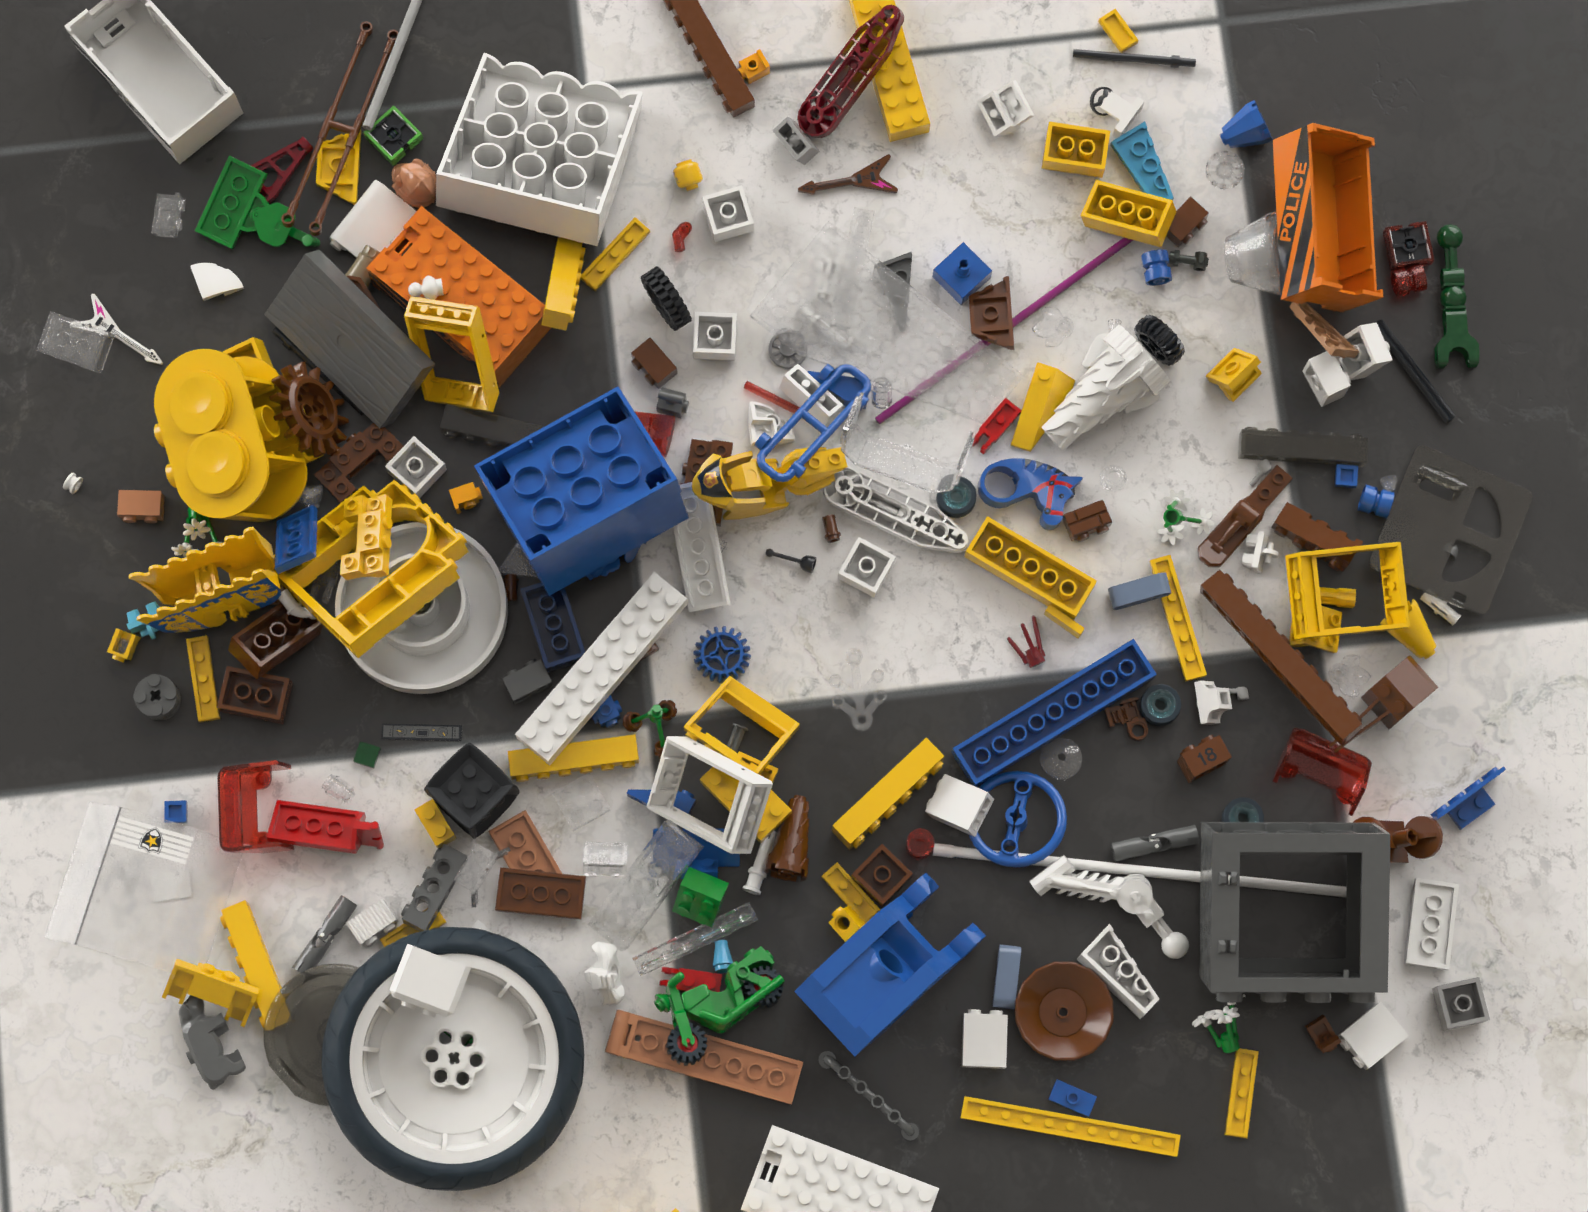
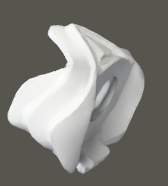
(606, 973)

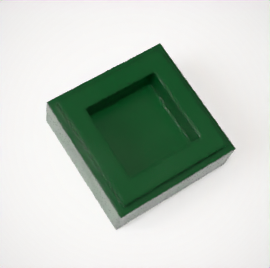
(367, 754)

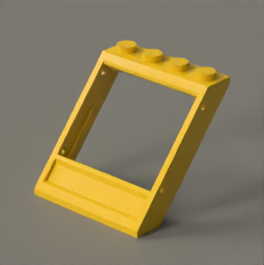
(459, 320)
(1306, 597)
(754, 708)

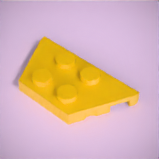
(327, 164)

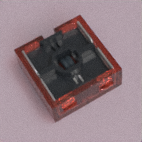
(1408, 245)

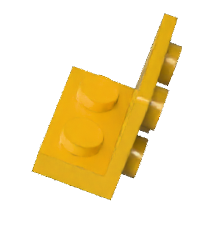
(1331, 620)

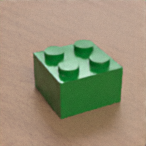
(700, 897)

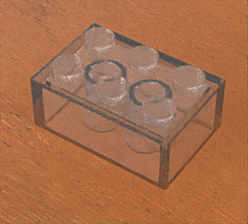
(75, 342)

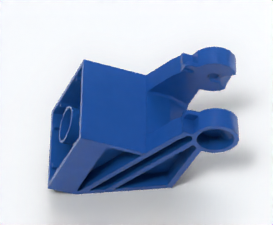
(882, 971)

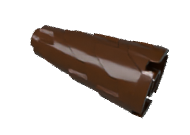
(790, 845)

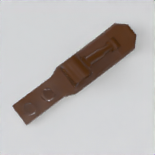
(1242, 519)

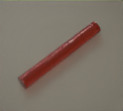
(771, 397)

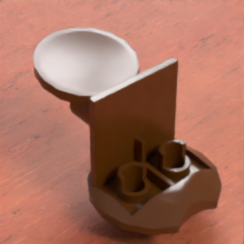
(1419, 838)

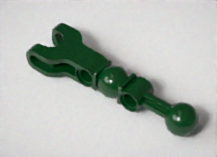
(1453, 300)

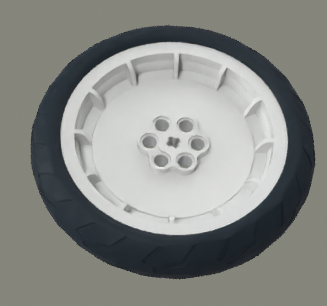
(448, 1131)

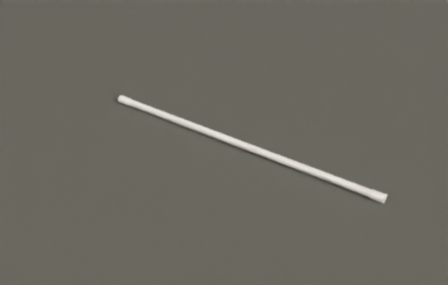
(951, 851)

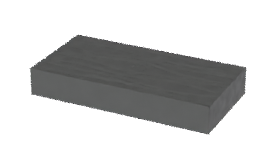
(349, 338)

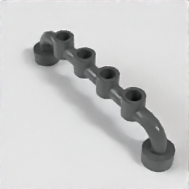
(909, 1130)

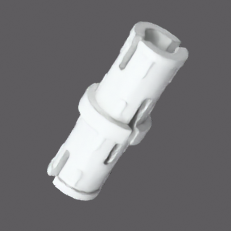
(1440, 607)

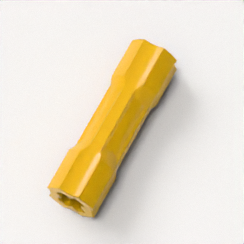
(1339, 597)

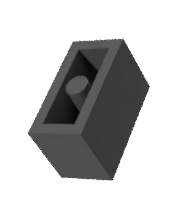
(527, 681)

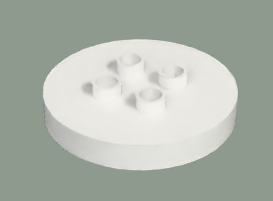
(446, 637)

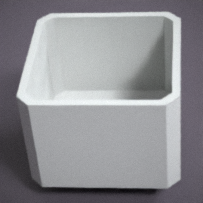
(429, 982)

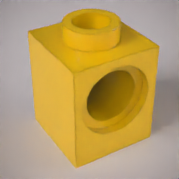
(854, 919)

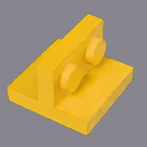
(1235, 373)

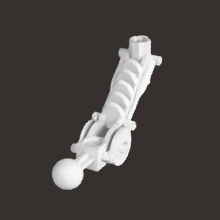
(1131, 892)

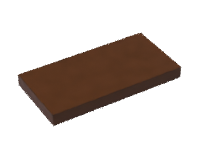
(540, 893)

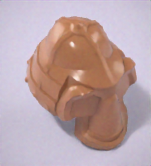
(415, 183)

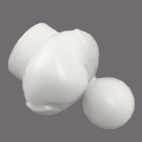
(430, 288)

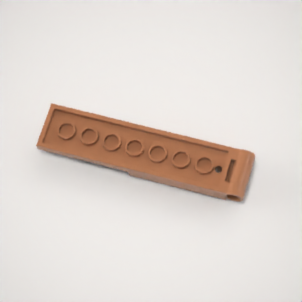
(722, 1063)

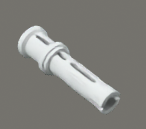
(757, 873)

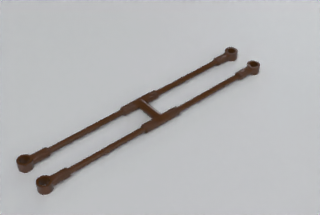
(330, 124)

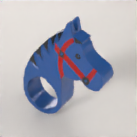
(1033, 480)

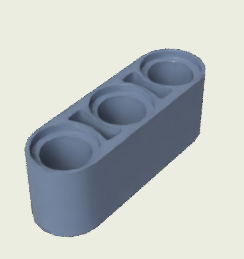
(1139, 591)
(1006, 976)

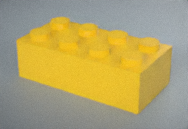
(1128, 213)
(724, 789)

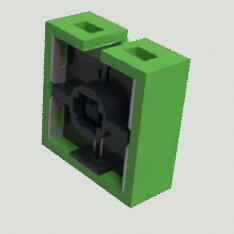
(393, 135)

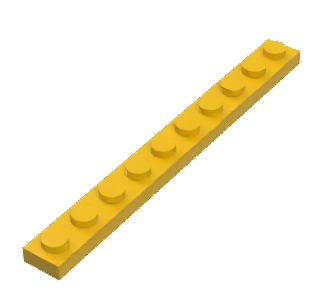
(1070, 1126)

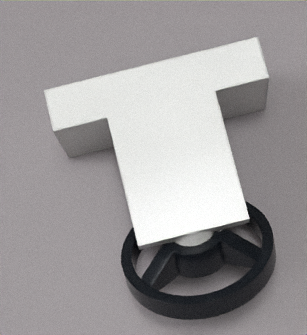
(1117, 108)

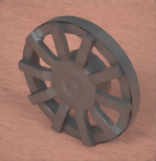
(786, 352)

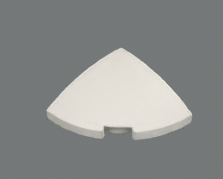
(215, 280)
(763, 420)

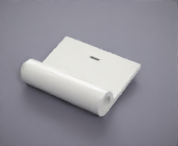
(372, 221)

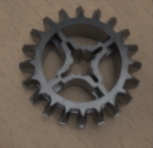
(1159, 340)

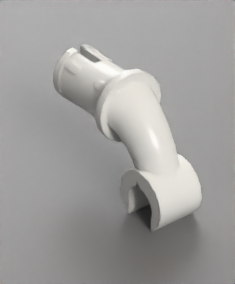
(293, 607)

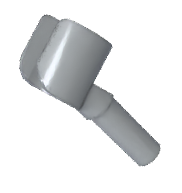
(1265, 467)
(1242, 693)

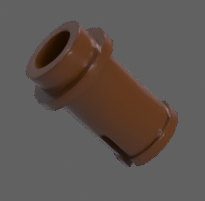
(832, 534)
(510, 582)

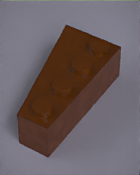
(1313, 535)

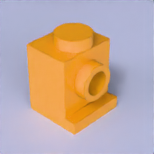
(752, 74)
(465, 496)

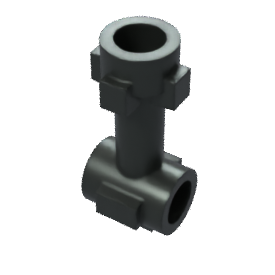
(1199, 261)

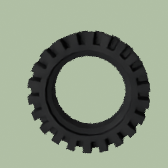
(666, 298)

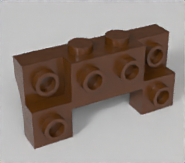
(699, 453)
(353, 457)

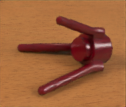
(1034, 655)

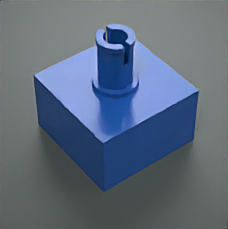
(962, 273)

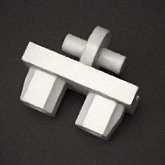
(1262, 551)

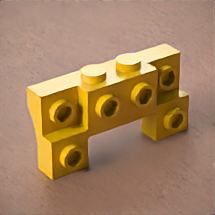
(372, 537)
(212, 986)

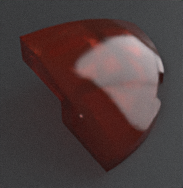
(659, 428)

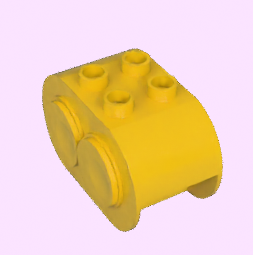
(223, 437)

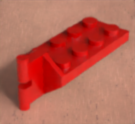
(322, 827)

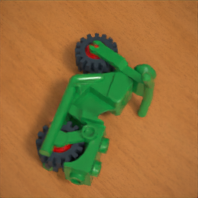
(718, 1009)

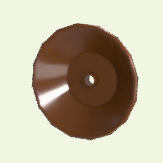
(1080, 994)

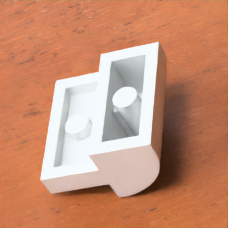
(1005, 109)

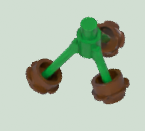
(664, 710)

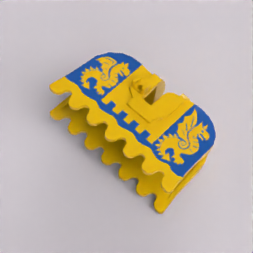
(195, 586)

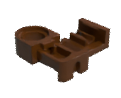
(1128, 712)

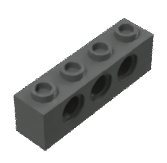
(423, 920)

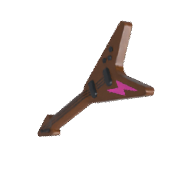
(865, 178)

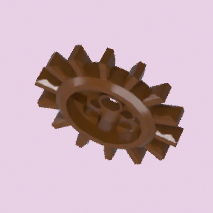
(320, 420)

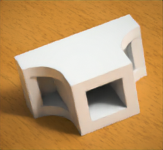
(1211, 701)

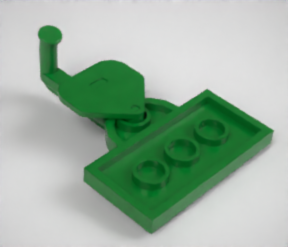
(240, 207)

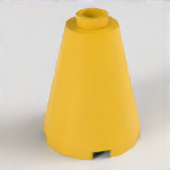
(1417, 636)

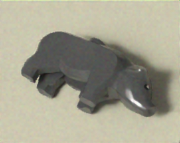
(204, 1046)

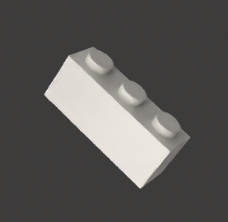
(801, 385)

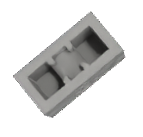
(795, 140)

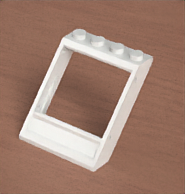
(746, 807)

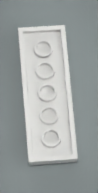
(700, 554)

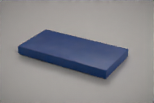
(296, 539)

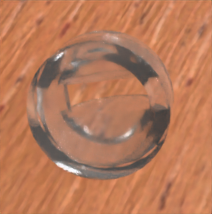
(1389, 482)

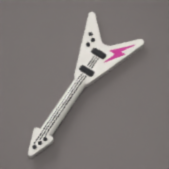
(105, 322)

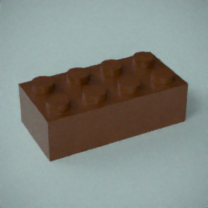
(272, 639)

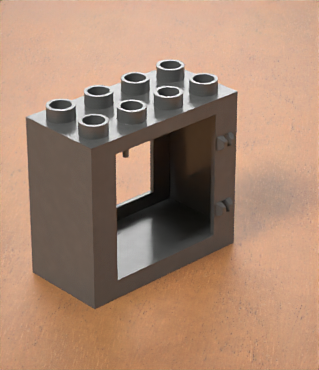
(1367, 912)

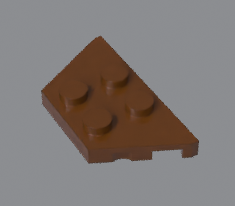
(993, 314)

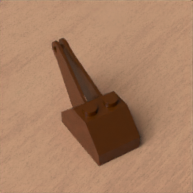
(1395, 695)

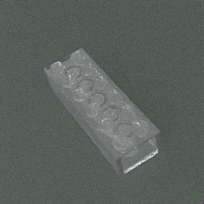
(645, 885)

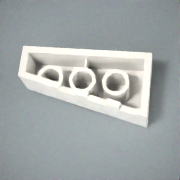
(1119, 972)

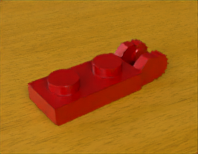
(997, 424)
(693, 979)

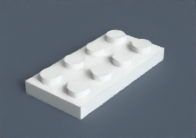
(1431, 923)

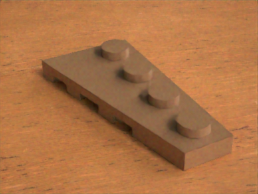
(1324, 332)

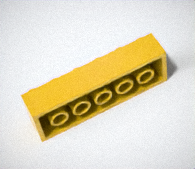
(1030, 568)
(887, 794)

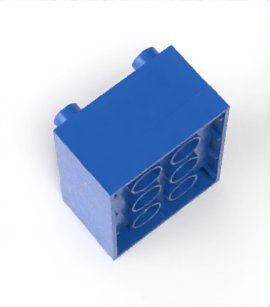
(583, 490)

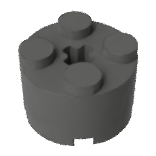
(149, 706)

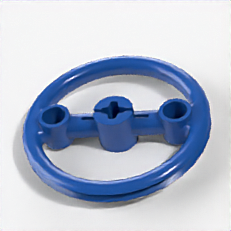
(1011, 859)

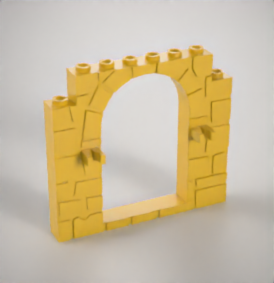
(398, 594)

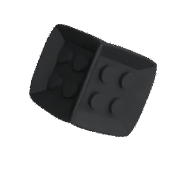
(472, 790)

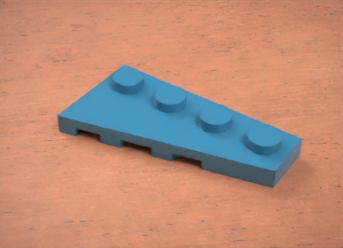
(1140, 159)

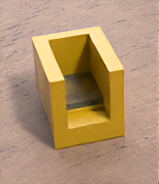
(123, 645)

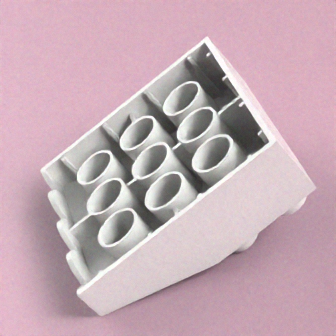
(522, 128)

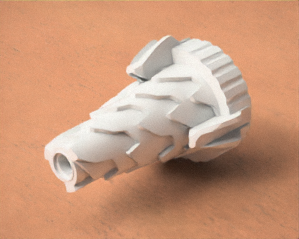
(1117, 380)

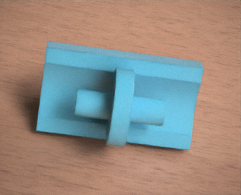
(136, 626)

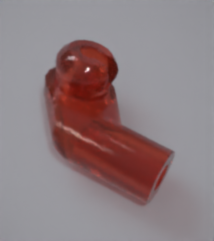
(680, 234)

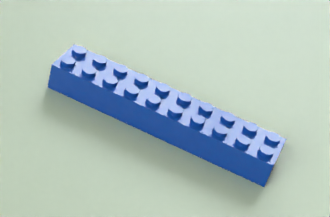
(1053, 713)

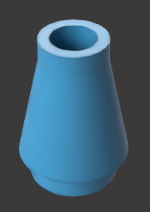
(722, 956)

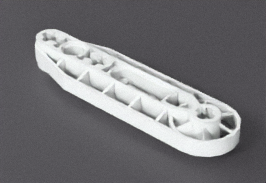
(906, 517)

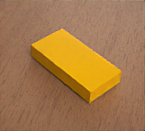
(1118, 31)
(1064, 621)

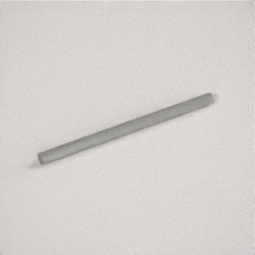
(391, 64)

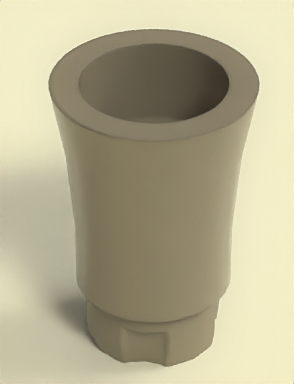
(362, 261)

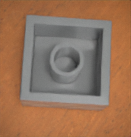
(1460, 1004)

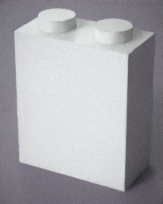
(959, 805)
(1372, 1036)
(984, 1039)

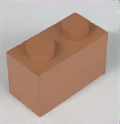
(140, 505)

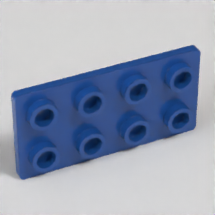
(1468, 807)
(711, 857)

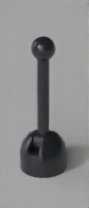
(807, 562)

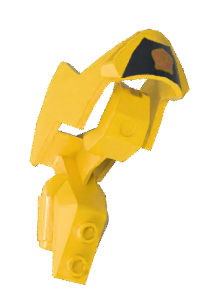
(745, 475)

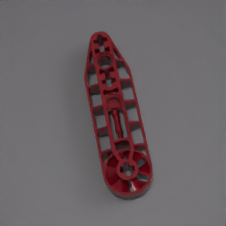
(845, 77)

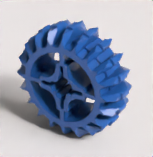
(718, 636)

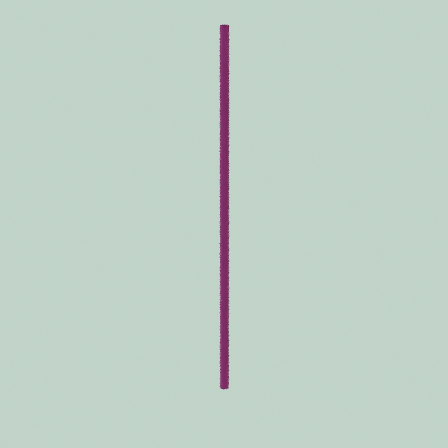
(1030, 310)

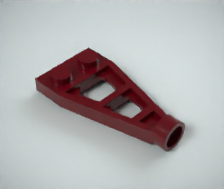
(283, 176)

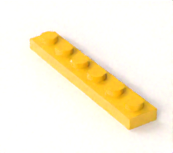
(1179, 622)

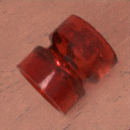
(1405, 281)
(919, 844)

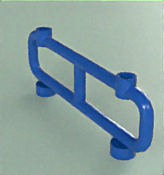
(767, 444)

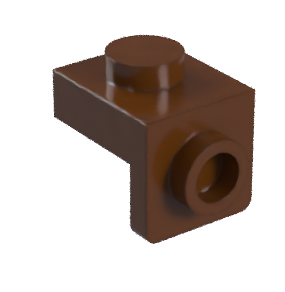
(1323, 1034)

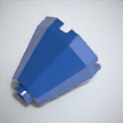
(1246, 128)

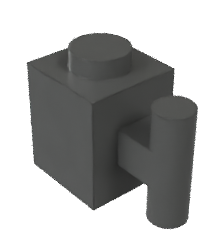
(672, 402)

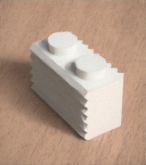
(372, 923)

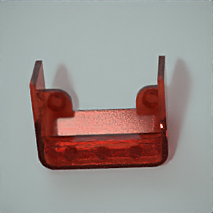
(1315, 759)
(239, 807)

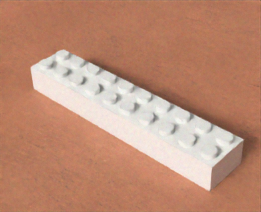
(601, 668)

